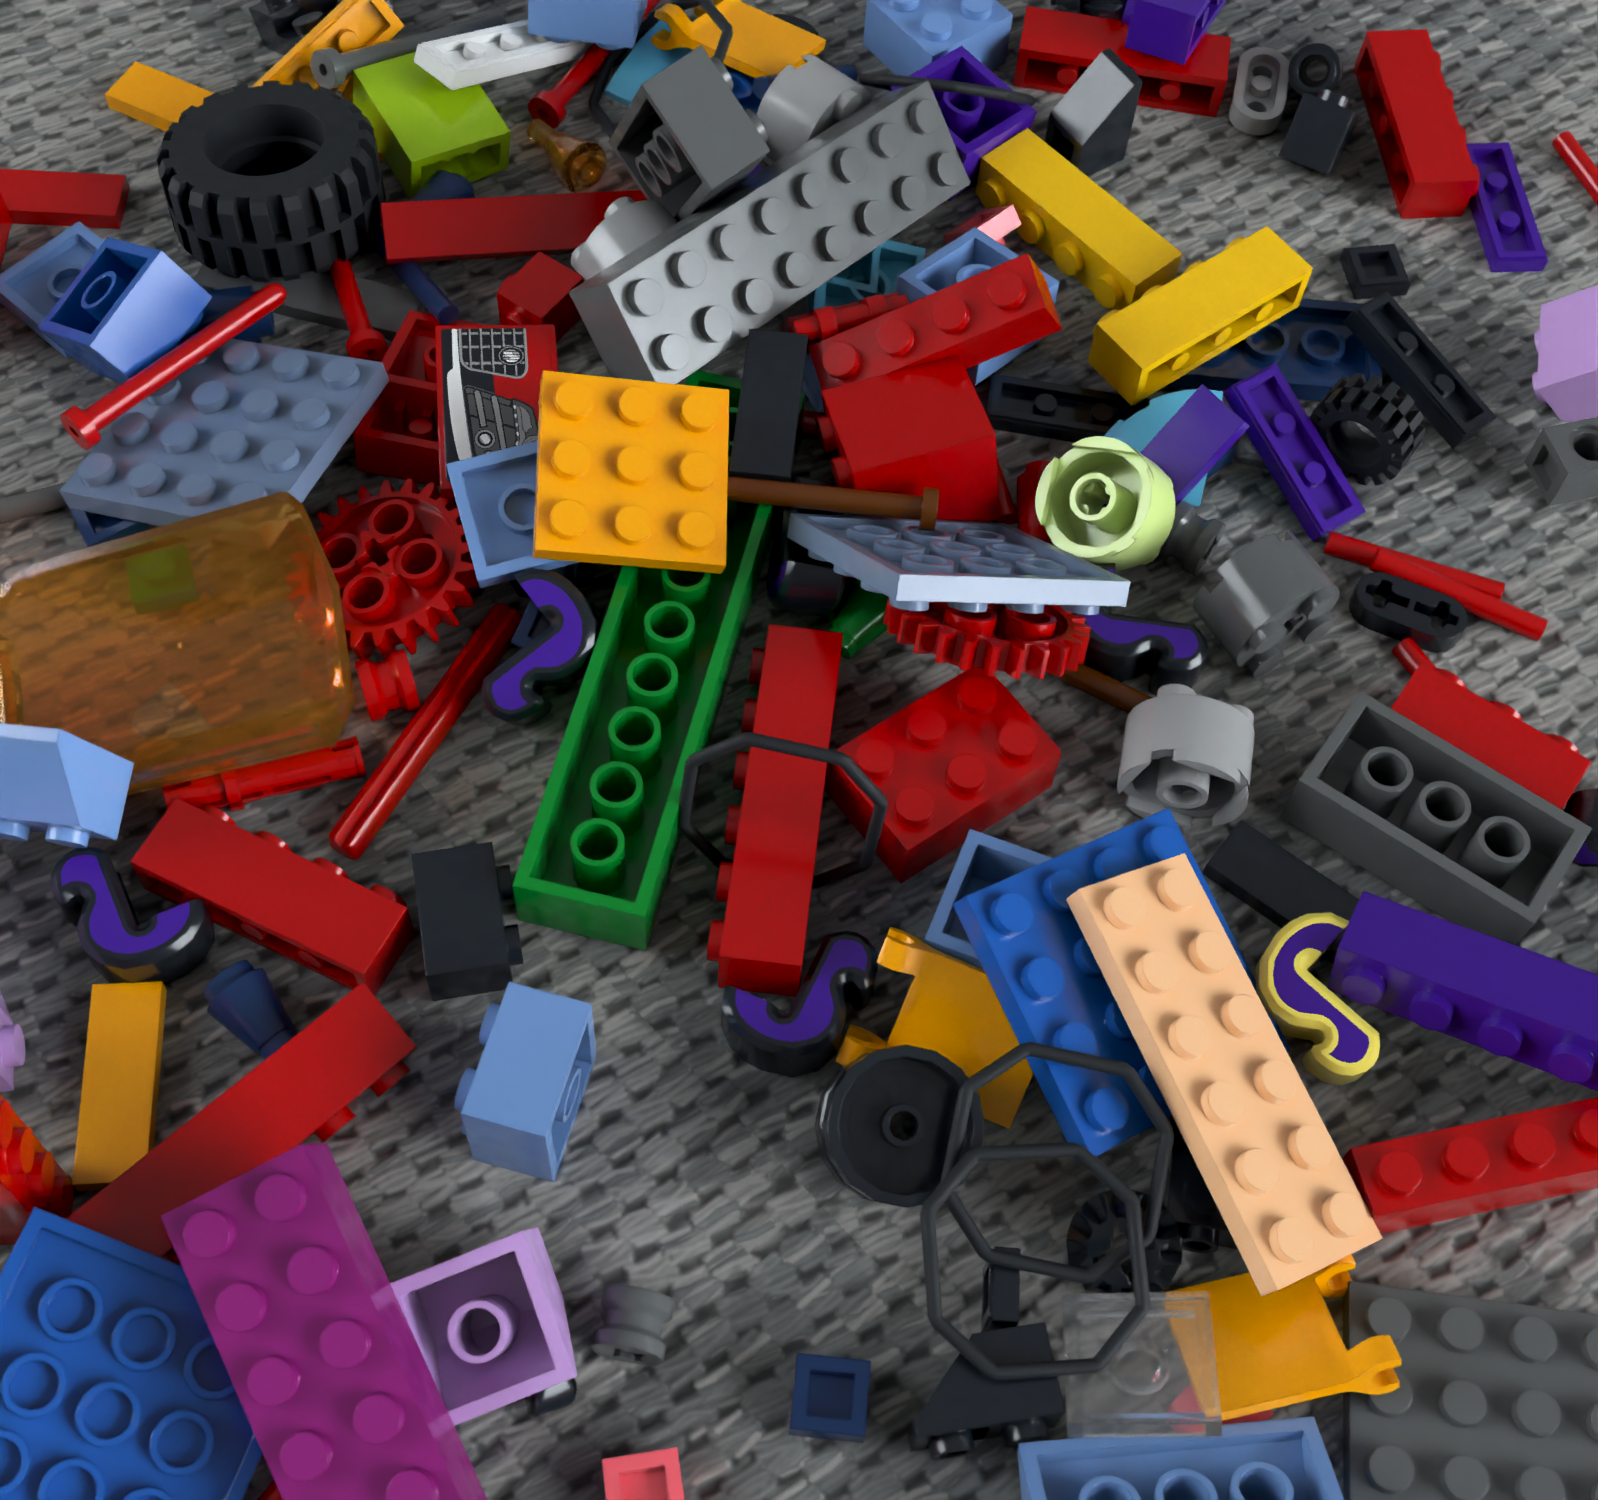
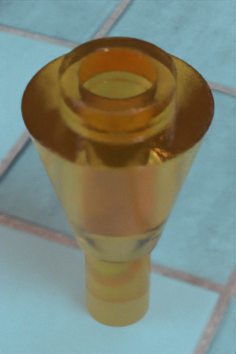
(574, 159)

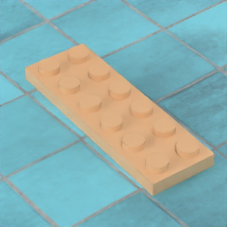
(1223, 1073)

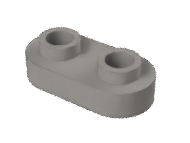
(1259, 91)

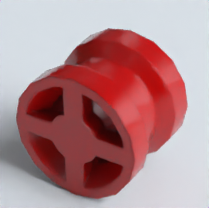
(387, 685)

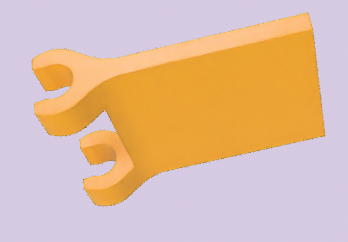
(758, 44)
(952, 1013)
(1287, 1344)

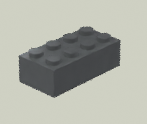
(689, 135)
(1435, 822)

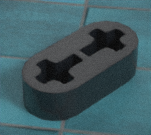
(1408, 611)

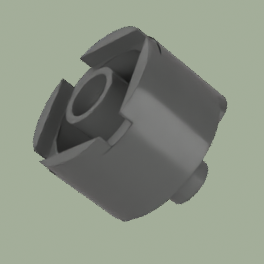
(1268, 602)

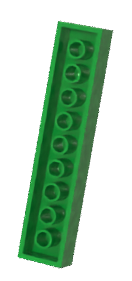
(642, 709)

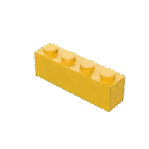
(1076, 221)
(1198, 314)

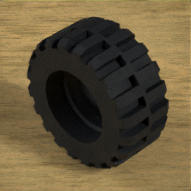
(272, 180)

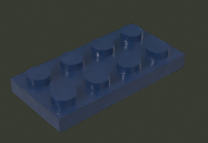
(1306, 344)

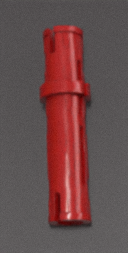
(271, 777)

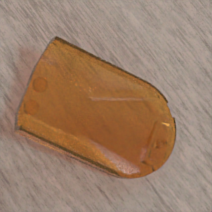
(183, 644)

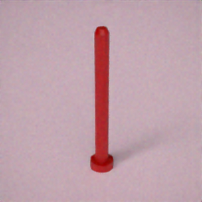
(551, 104)
(363, 339)
(85, 424)

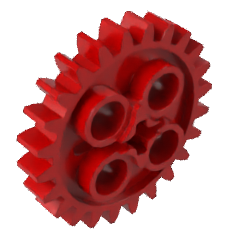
(397, 566)
(994, 638)

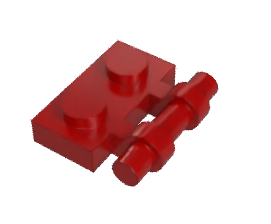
(830, 320)

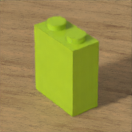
(427, 125)

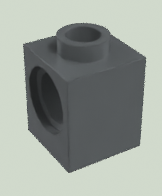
(1566, 461)

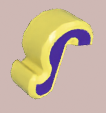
(1306, 1008)

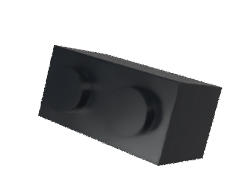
(463, 921)

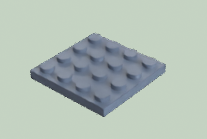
(227, 434)
(957, 564)

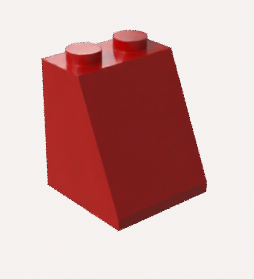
(913, 434)

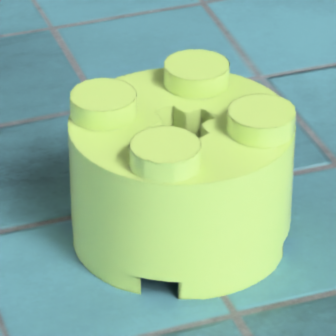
(1110, 473)

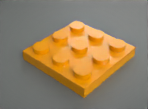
(631, 473)

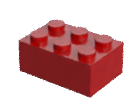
(945, 768)

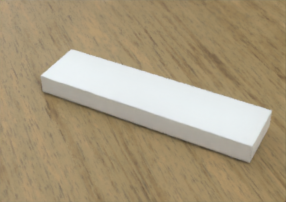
(492, 54)

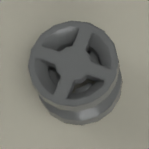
(1192, 538)
(633, 1325)

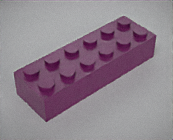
(317, 1337)

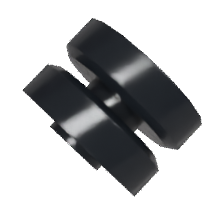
(857, 1114)

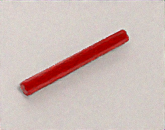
(424, 733)

